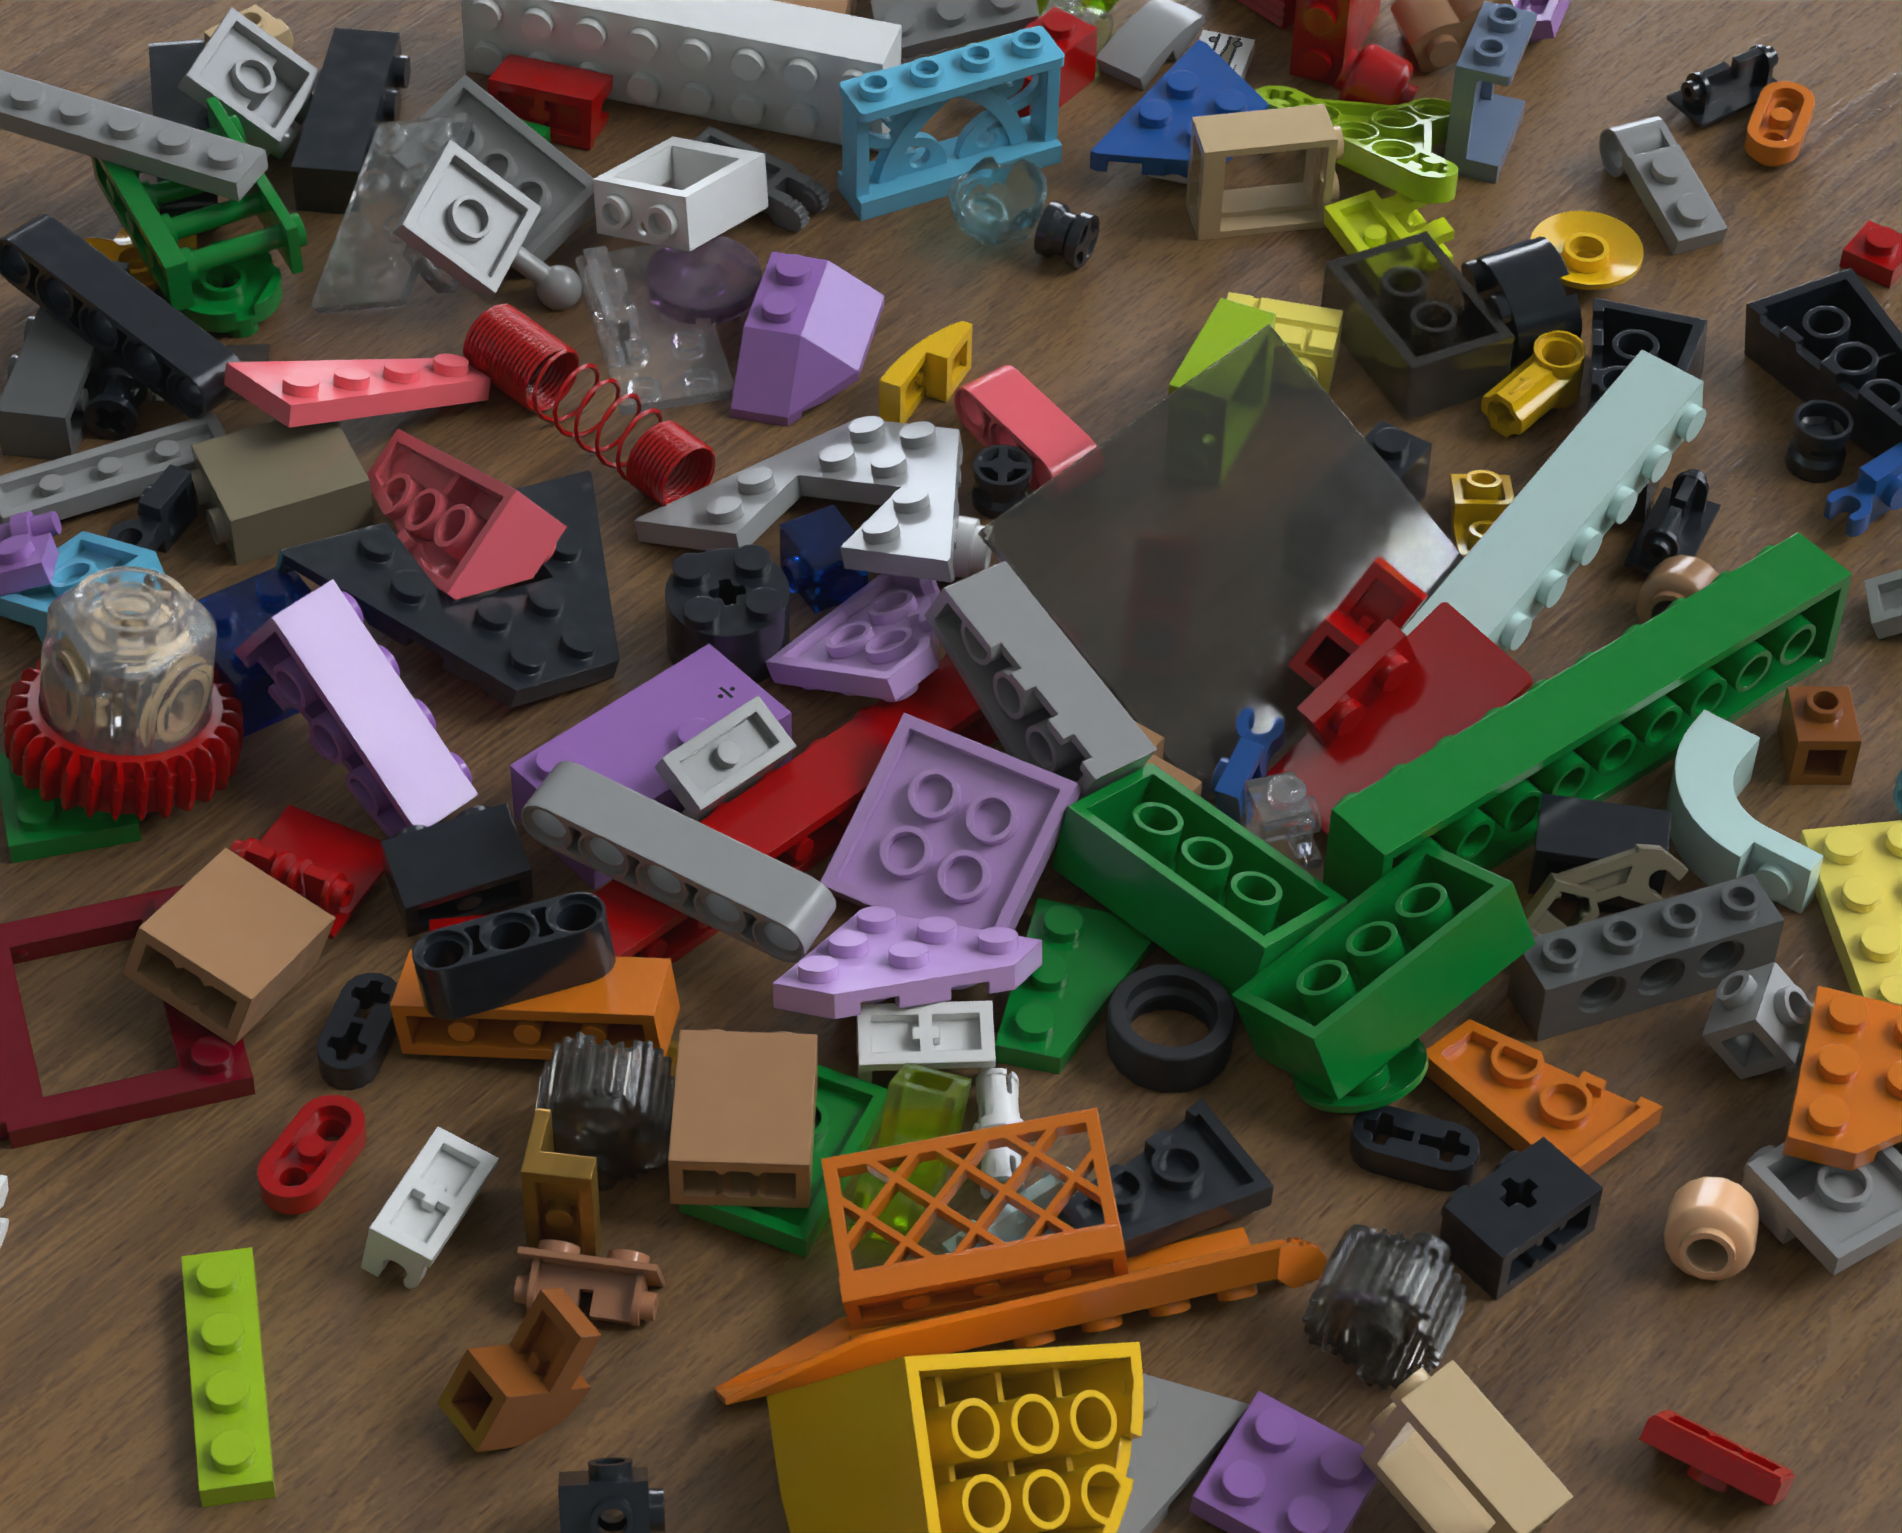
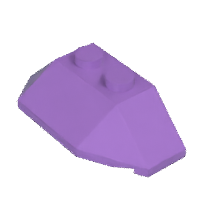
(802, 338)

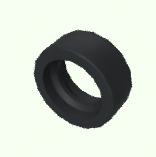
(1167, 989)

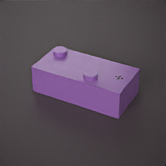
(641, 728)

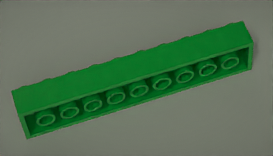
(1598, 720)

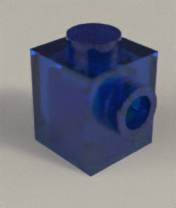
(814, 559)

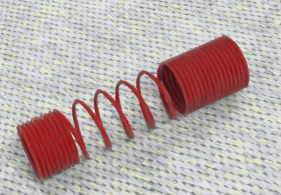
(539, 373)

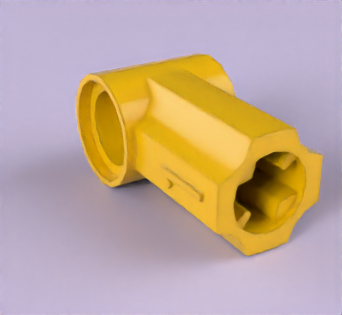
(1542, 382)

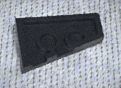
(1178, 1185)

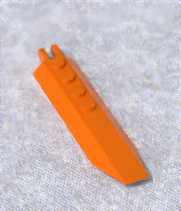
(1156, 1280)

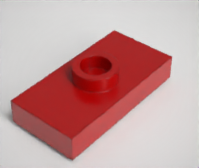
(1716, 1459)

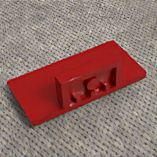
(1397, 703)

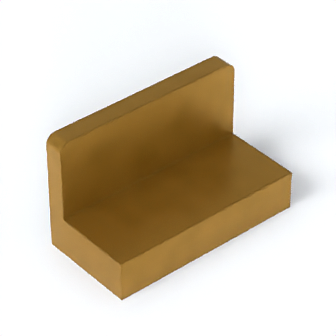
(559, 1192)

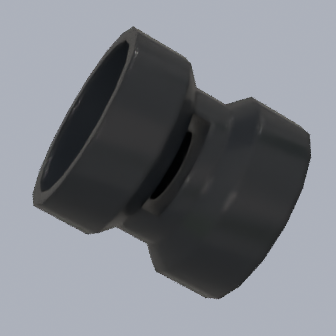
(1818, 451)

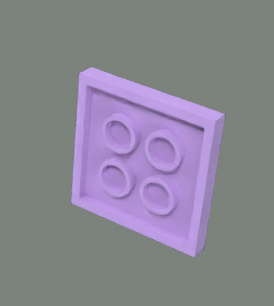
(950, 830)

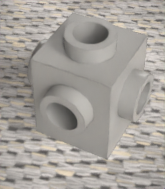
(1758, 1020)

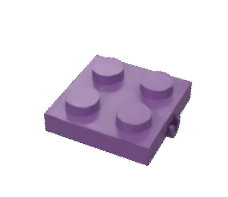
(1284, 1475)

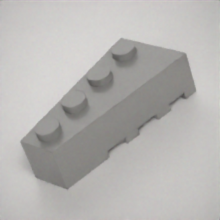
(1035, 682)

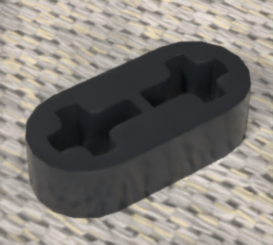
(348, 1027)
(1414, 1148)

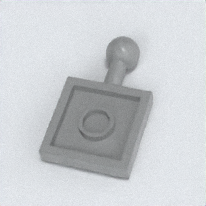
(475, 229)

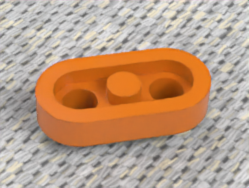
(1779, 123)

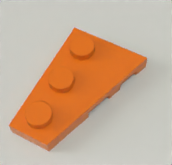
(1529, 1099)

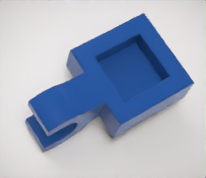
(1872, 494)
(1246, 762)

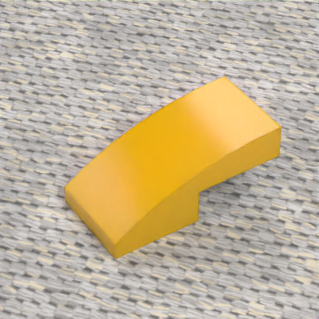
(927, 369)

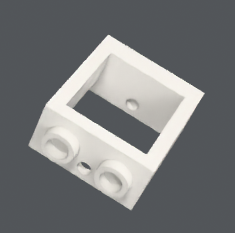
(680, 193)

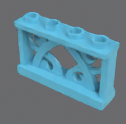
(916, 90)

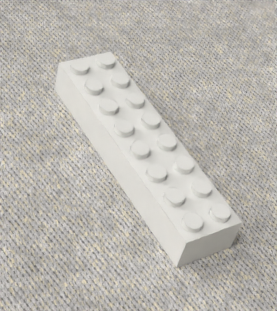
(703, 58)

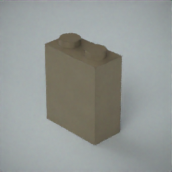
(280, 487)

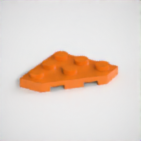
(1847, 1082)

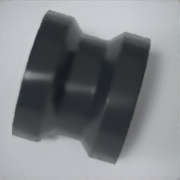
(1066, 234)
(1000, 479)

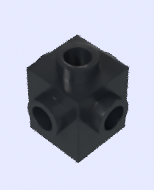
(605, 1486)

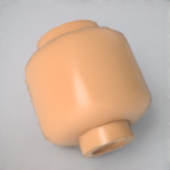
(1711, 1228)

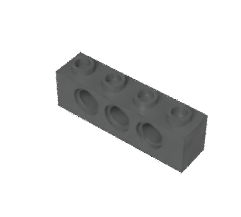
(1644, 957)

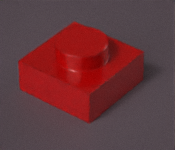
(1874, 254)

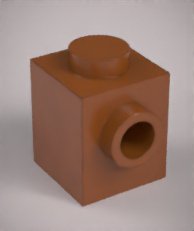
(1819, 735)

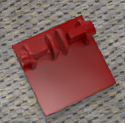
(318, 861)

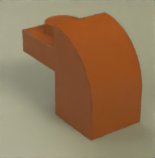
(524, 1387)

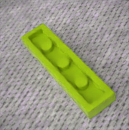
(227, 1378)

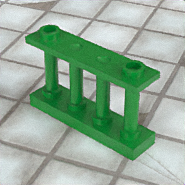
(158, 235)

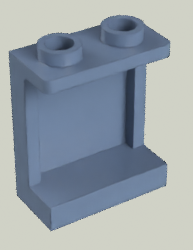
(1480, 121)

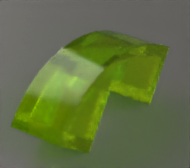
(918, 1107)

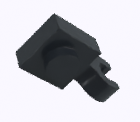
(163, 512)

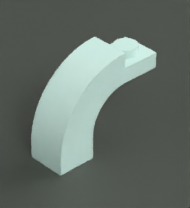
(1713, 828)

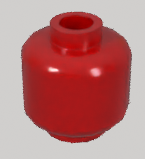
(1376, 77)

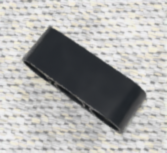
(514, 955)

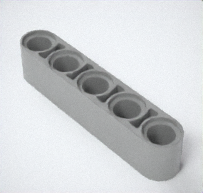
(678, 861)

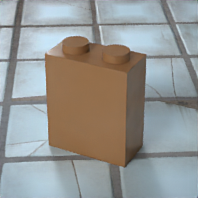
(228, 946)
(743, 1119)

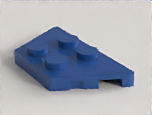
(1160, 123)

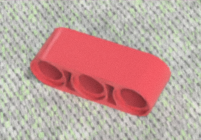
(1014, 412)

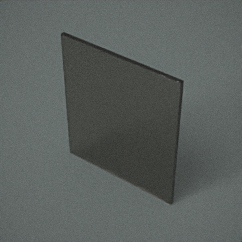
(1215, 546)

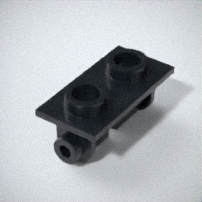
(1726, 88)
(1675, 522)

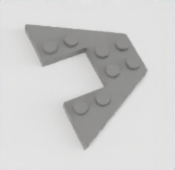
(868, 461)

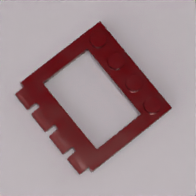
(208, 1064)

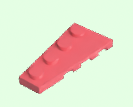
(352, 389)

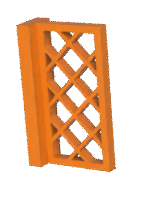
(970, 1274)

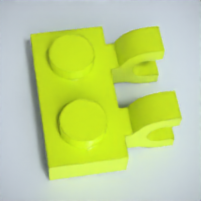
(1372, 221)

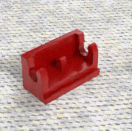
(554, 96)

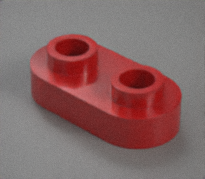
(307, 1158)

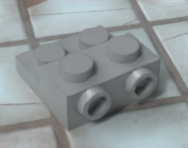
(254, 80)
(1829, 1209)

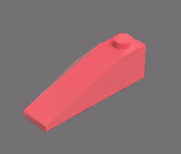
(459, 521)

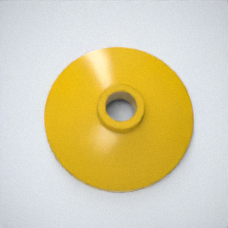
(1594, 247)

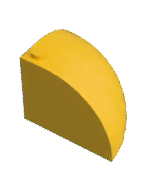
(963, 1443)

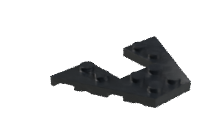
(509, 642)

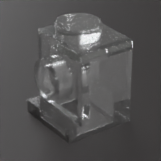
(1283, 817)

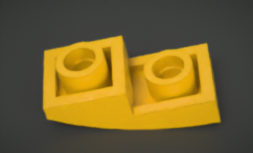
(1476, 504)

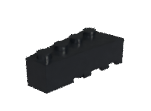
(1620, 334)
(1835, 347)

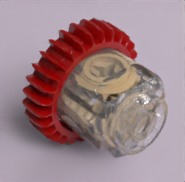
(125, 700)

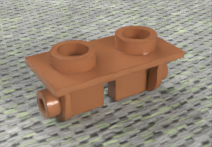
(616, 1281)

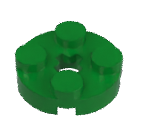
(242, 306)

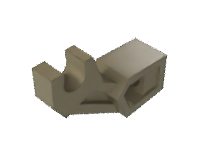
(1613, 876)

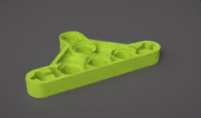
(1387, 141)

